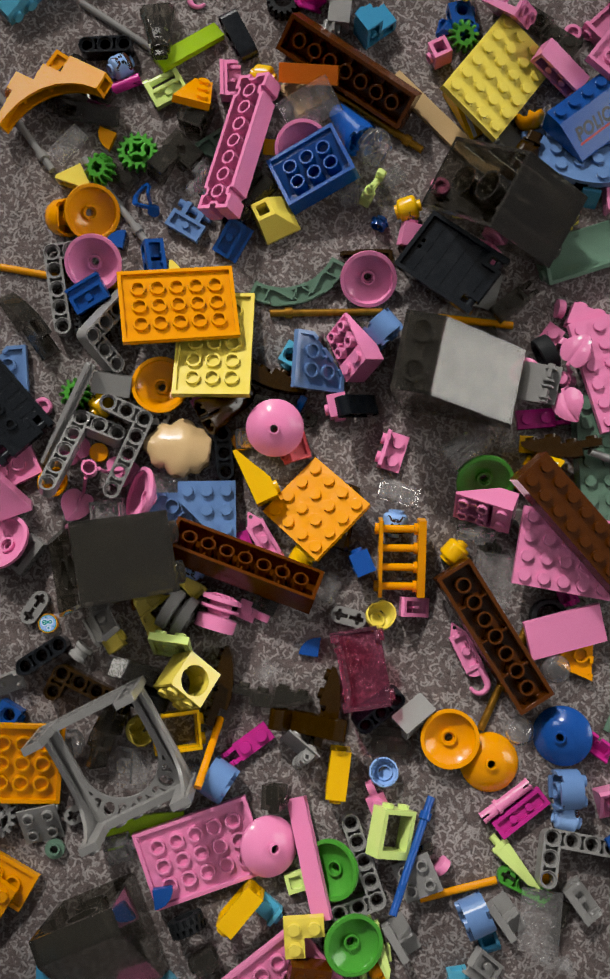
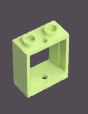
(377, 831)

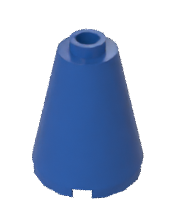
(350, 128)

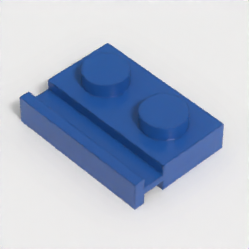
(233, 240)
(87, 293)

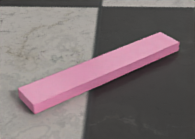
(309, 857)

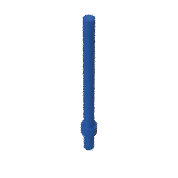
(424, 816)

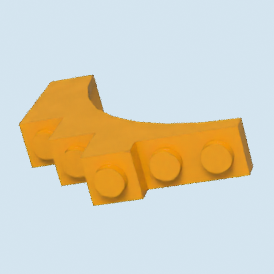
(48, 83)

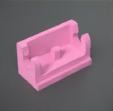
(229, 77)

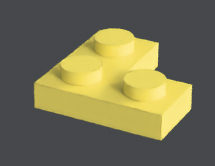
(298, 928)

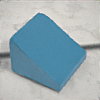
(593, 197)
(490, 943)

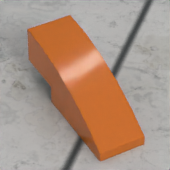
(306, 73)

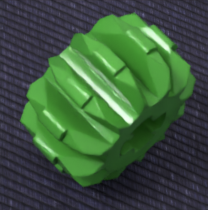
(459, 28)
(104, 164)
(68, 389)

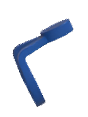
(153, 210)

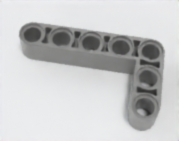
(55, 282)
(98, 333)
(128, 443)
(72, 446)
(554, 849)
(365, 869)

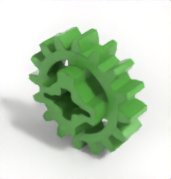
(137, 152)

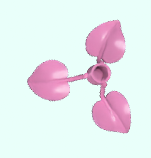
(570, 401)
(75, 502)

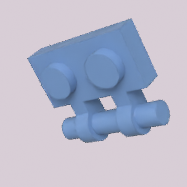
(185, 225)

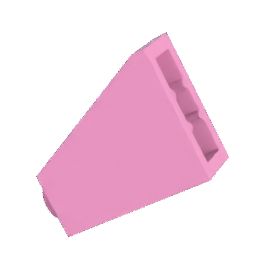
(12, 500)

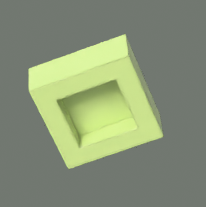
(294, 881)

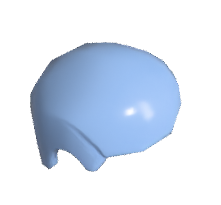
(387, 776)

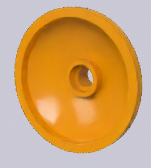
(103, 207)
(146, 385)
(497, 749)
(456, 751)

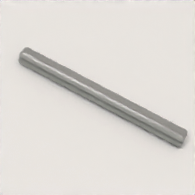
(69, 410)

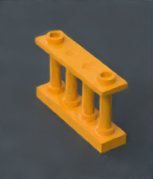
(417, 566)

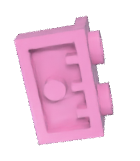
(392, 452)

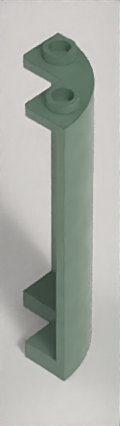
(581, 253)

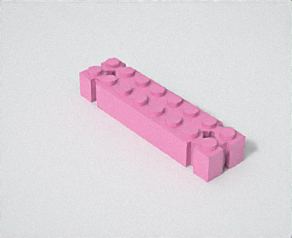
(239, 146)

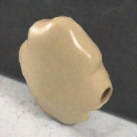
(179, 448)

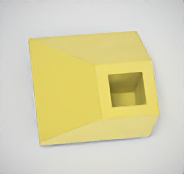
(274, 218)

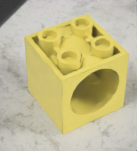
(201, 678)

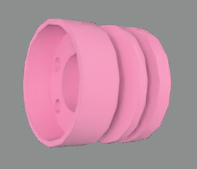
(218, 613)

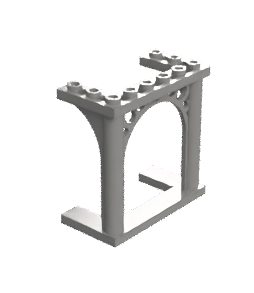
(94, 818)

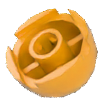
(55, 218)

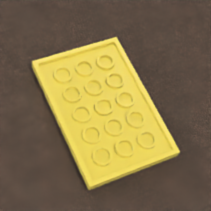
(495, 77)
(217, 365)

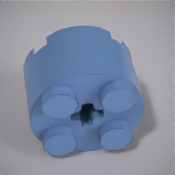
(384, 328)
(218, 780)
(567, 789)
(475, 916)

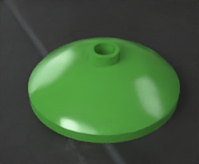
(496, 471)
(340, 881)
(360, 953)

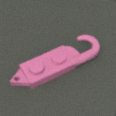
(261, 534)
(469, 658)

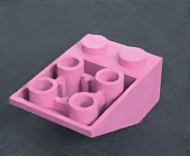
(354, 350)
(487, 507)

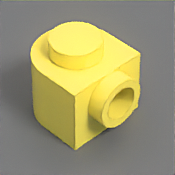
(115, 642)

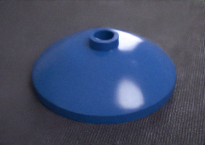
(574, 728)

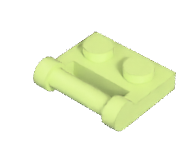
(163, 94)

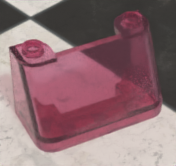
(363, 668)

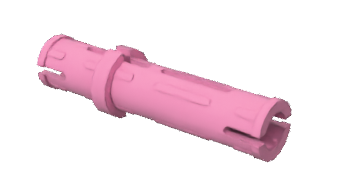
(505, 801)

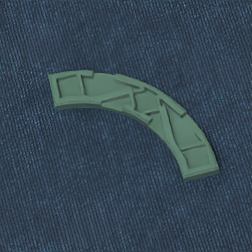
(299, 293)

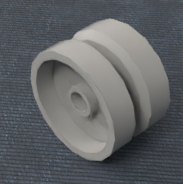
(180, 614)

